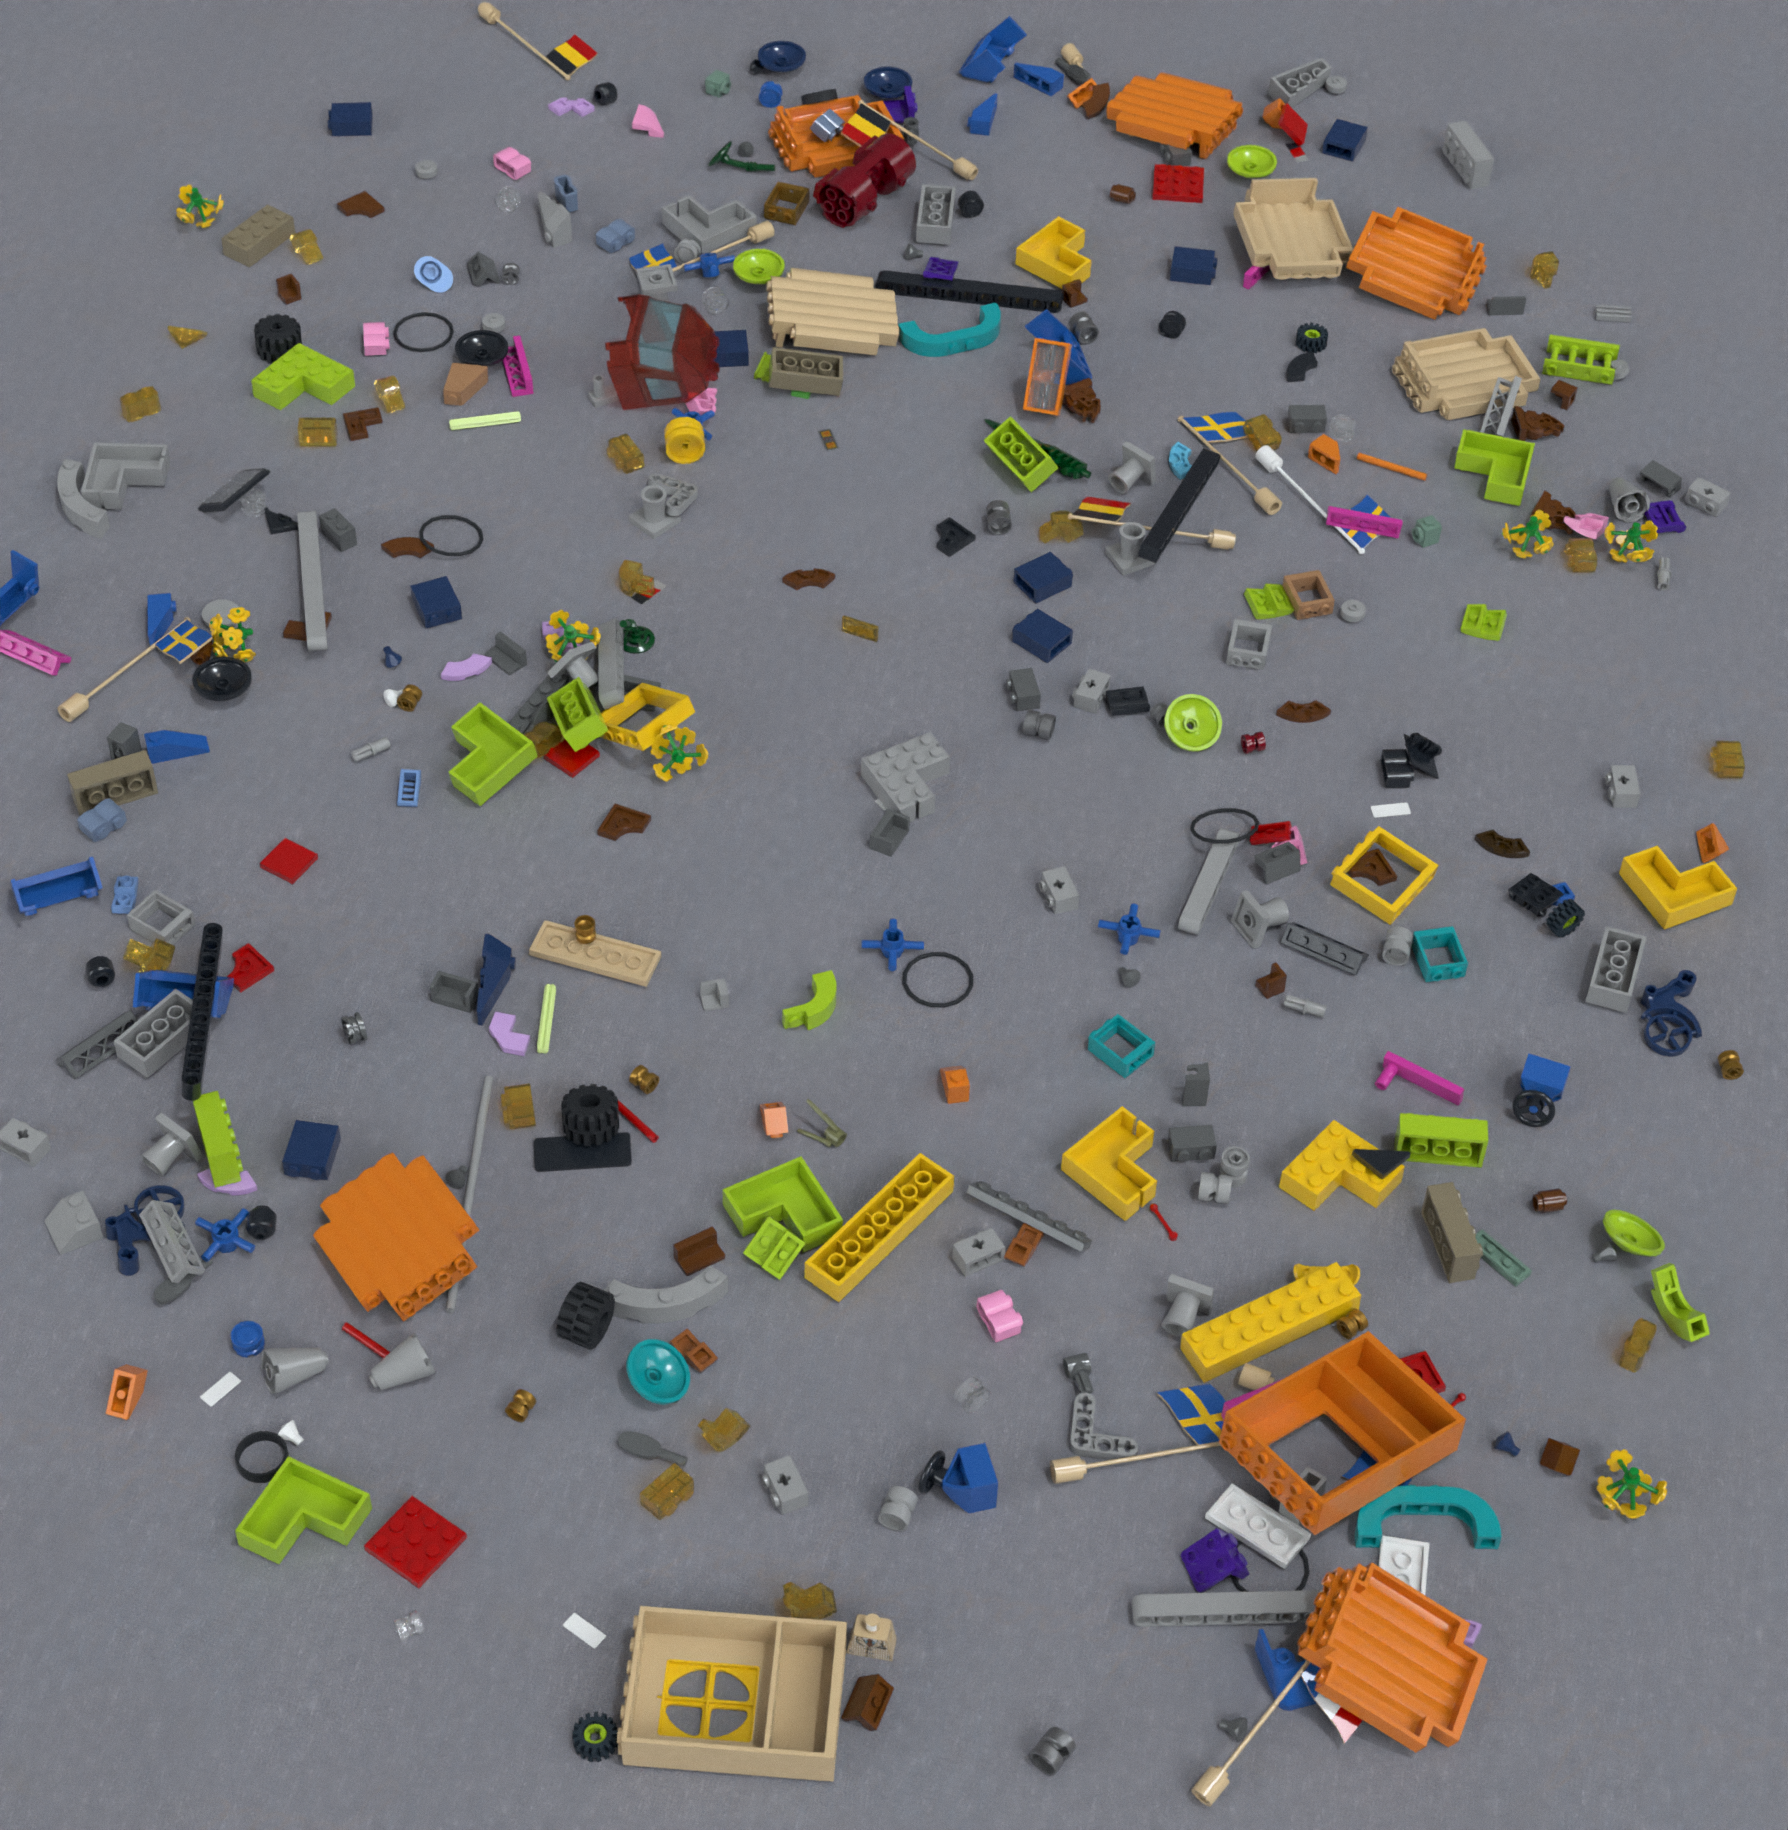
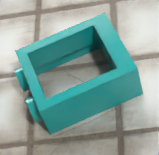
(1443, 937)
(1143, 1052)

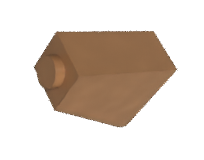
(464, 382)

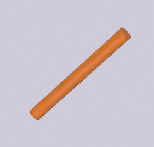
(1391, 466)

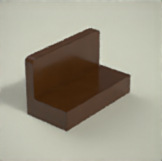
(698, 1251)
(868, 1701)

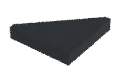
(279, 523)
(1381, 1161)

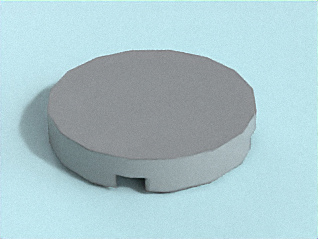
(218, 607)

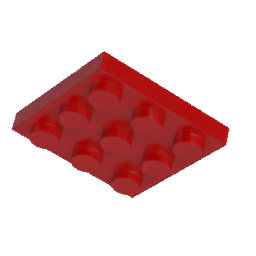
(1178, 183)
(415, 1541)

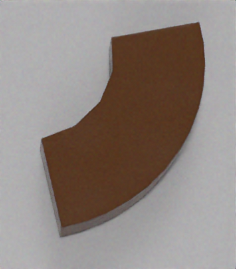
(1098, 101)
(406, 546)
(816, 577)
(1303, 712)

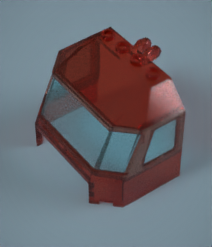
(664, 355)

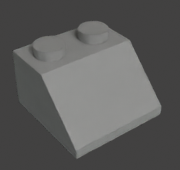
(73, 1223)

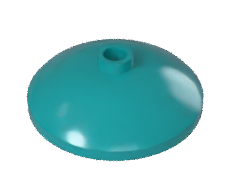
(666, 1368)

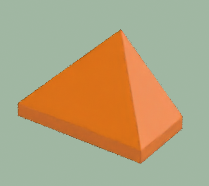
(1082, 93)
(1710, 843)

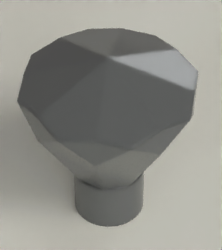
(745, 149)
(912, 252)
(1129, 977)
(456, 1177)
(1607, 1252)
(1235, 1727)

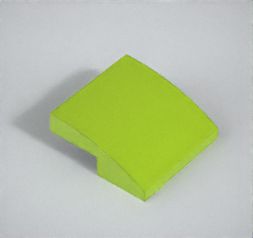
(1269, 601)
(1483, 622)
(774, 1247)

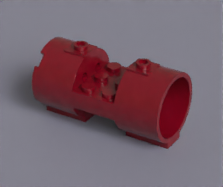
(879, 168)

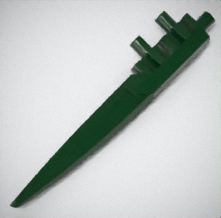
(1069, 464)

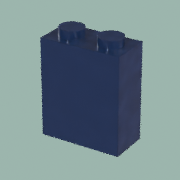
(351, 119)
(1344, 140)
(1193, 265)
(732, 348)
(1043, 577)
(436, 602)
(1042, 635)
(311, 1150)

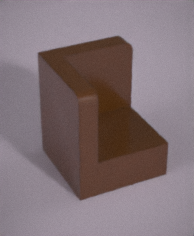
(288, 289)
(1073, 294)
(1566, 392)
(1272, 983)
(1559, 1456)

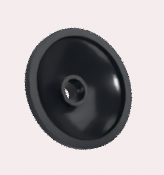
(481, 348)
(222, 678)

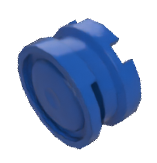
(770, 94)
(247, 1338)

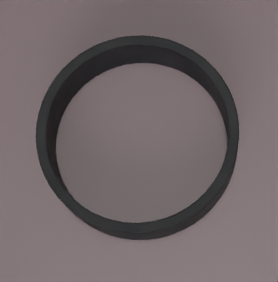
(819, 96)
(253, 1438)

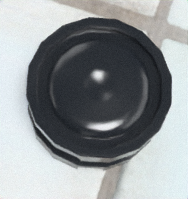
(970, 204)
(1172, 324)

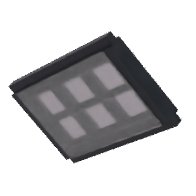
(233, 490)

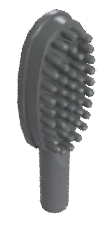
(1074, 71)
(542, 714)
(169, 1291)
(647, 1447)

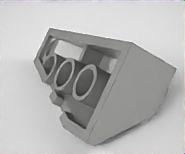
(555, 221)

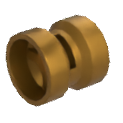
(409, 698)
(585, 929)
(1730, 1064)
(641, 1077)
(1352, 1323)
(522, 1403)

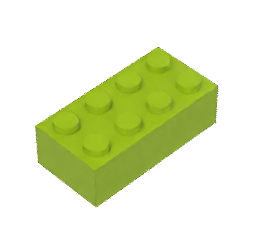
(1020, 454)
(577, 714)
(218, 1139)
(1442, 1139)

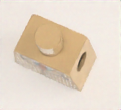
(872, 1637)

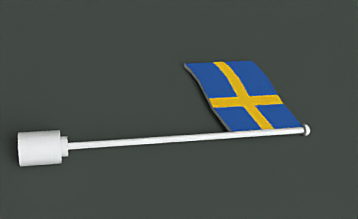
(1358, 539)

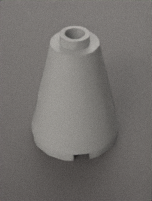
(1628, 500)
(402, 1365)
(291, 1366)

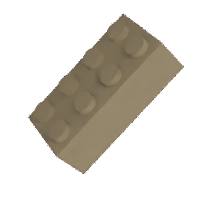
(258, 235)
(805, 371)
(118, 779)
(1451, 1232)

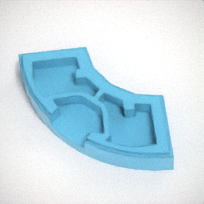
(1179, 460)

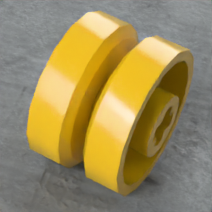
(684, 440)

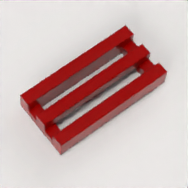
(1271, 833)

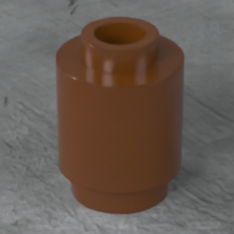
(1122, 193)
(202, 654)
(1549, 1200)

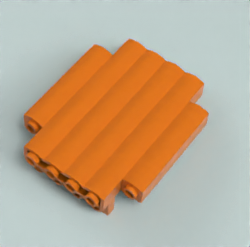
(1175, 112)
(804, 149)
(1417, 263)
(397, 1235)
(1392, 1656)

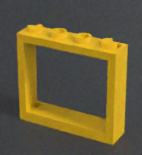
(677, 710)
(1369, 899)

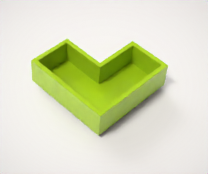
(301, 372)
(1501, 458)
(495, 754)
(785, 1194)
(301, 1499)

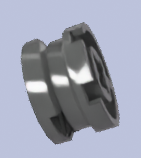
(354, 1028)

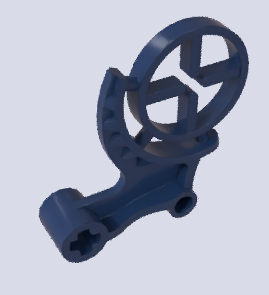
(1662, 1004)
(127, 1229)

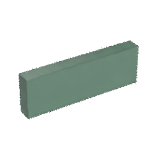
(1502, 1259)

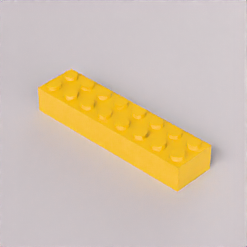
(879, 1227)
(1270, 1322)

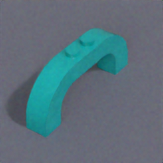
(955, 341)
(1429, 1501)

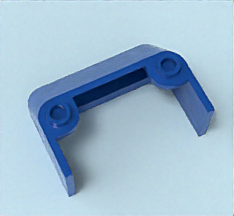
(986, 57)
(1050, 328)
(20, 587)
(56, 886)
(155, 985)
(1279, 1669)

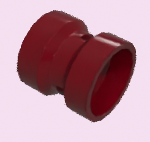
(1253, 742)

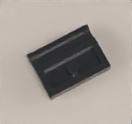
(1127, 701)

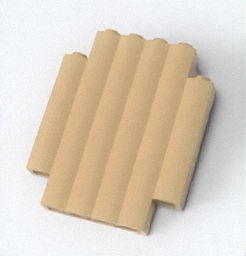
(1292, 229)
(831, 311)
(1461, 372)

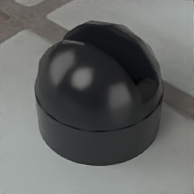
(756, 66)

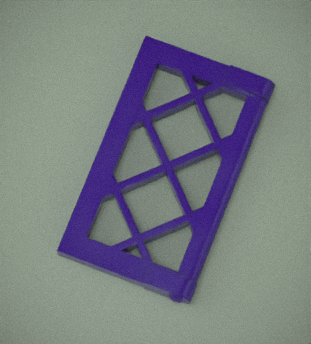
(940, 268)

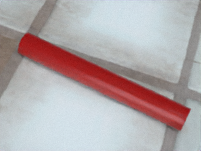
(642, 1127)
(365, 1340)

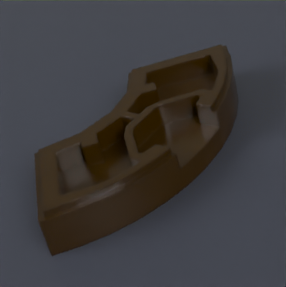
(1502, 846)

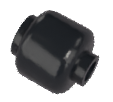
(605, 93)
(100, 971)
(261, 1222)

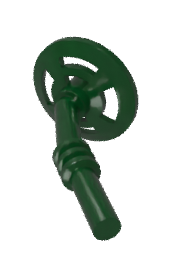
(723, 156)
(635, 637)

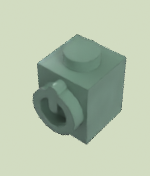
(718, 83)
(1427, 531)

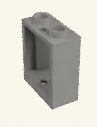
(1252, 632)
(174, 931)

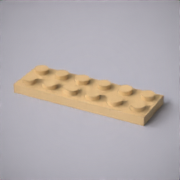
(602, 956)

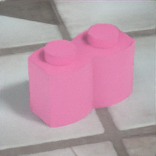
(512, 163)
(375, 338)
(999, 1315)

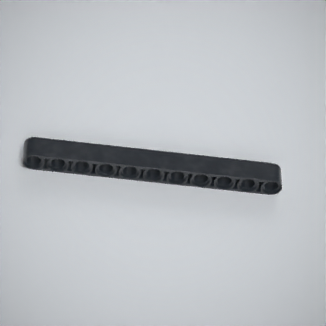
(971, 291)
(1179, 506)
(202, 1012)

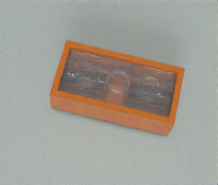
(1047, 376)

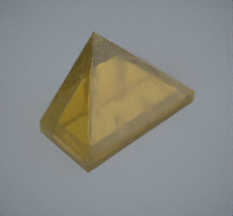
(186, 336)
(860, 628)

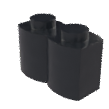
(1396, 768)

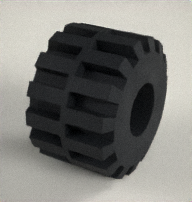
(276, 336)
(590, 1115)
(585, 1315)

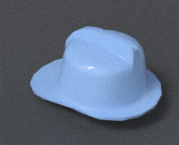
(433, 274)

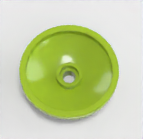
(1251, 161)
(758, 266)
(1199, 713)
(1633, 1234)

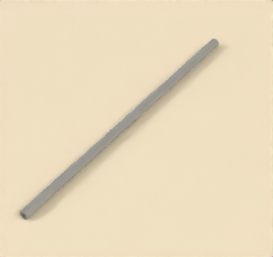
(473, 1170)

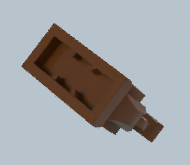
(1082, 400)
(1534, 425)
(1556, 512)

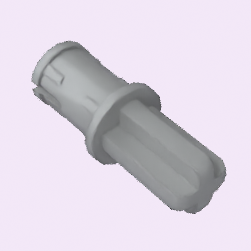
(1664, 574)
(371, 749)
(1305, 1006)

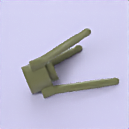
(833, 1133)

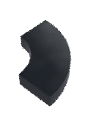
(1300, 365)

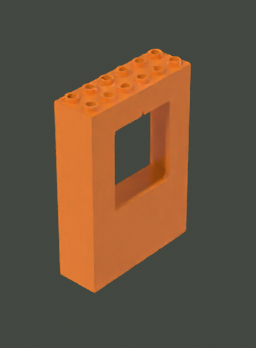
(1372, 1401)

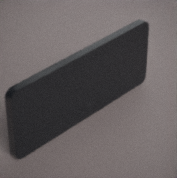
(564, 1154)

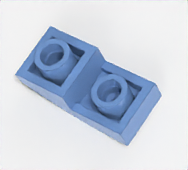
(125, 894)

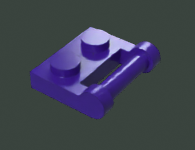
(1658, 515)

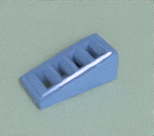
(411, 775)

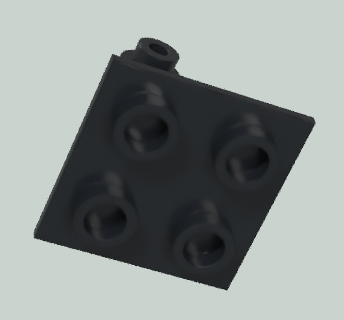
(1422, 753)
(1535, 894)

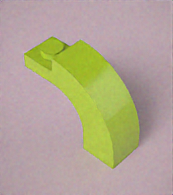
(819, 1008)
(1674, 1308)

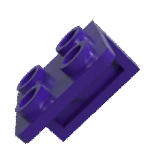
(903, 108)
(1214, 1559)

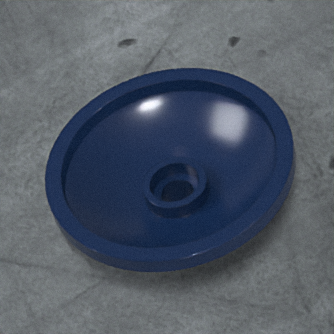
(781, 56)
(887, 82)

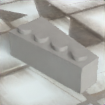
(1299, 82)

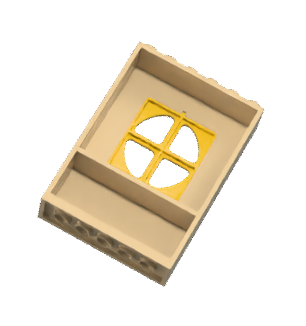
(784, 1663)

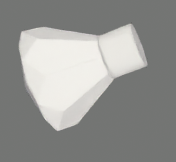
(391, 696)
(290, 1433)

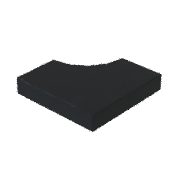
(953, 537)

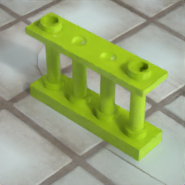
(1584, 349)

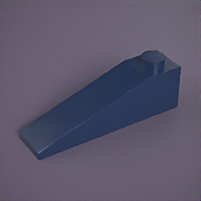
(494, 974)

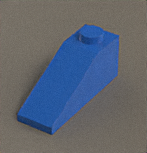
(1041, 78)
(983, 116)
(159, 615)
(172, 745)

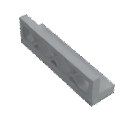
(1506, 408)
(168, 1241)

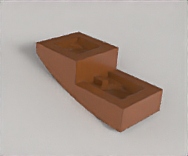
(1024, 1245)
(695, 1353)

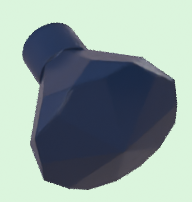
(391, 658)
(1505, 1443)

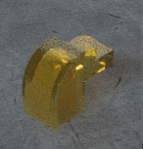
(306, 243)
(1544, 268)
(389, 390)
(1061, 526)
(633, 580)
(155, 957)
(724, 1430)
(812, 1603)

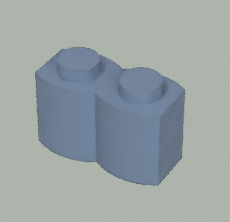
(827, 125)
(566, 192)
(615, 235)
(101, 820)

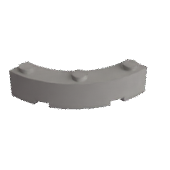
(77, 510)
(669, 1303)

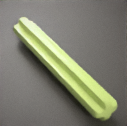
(486, 420)
(546, 1018)

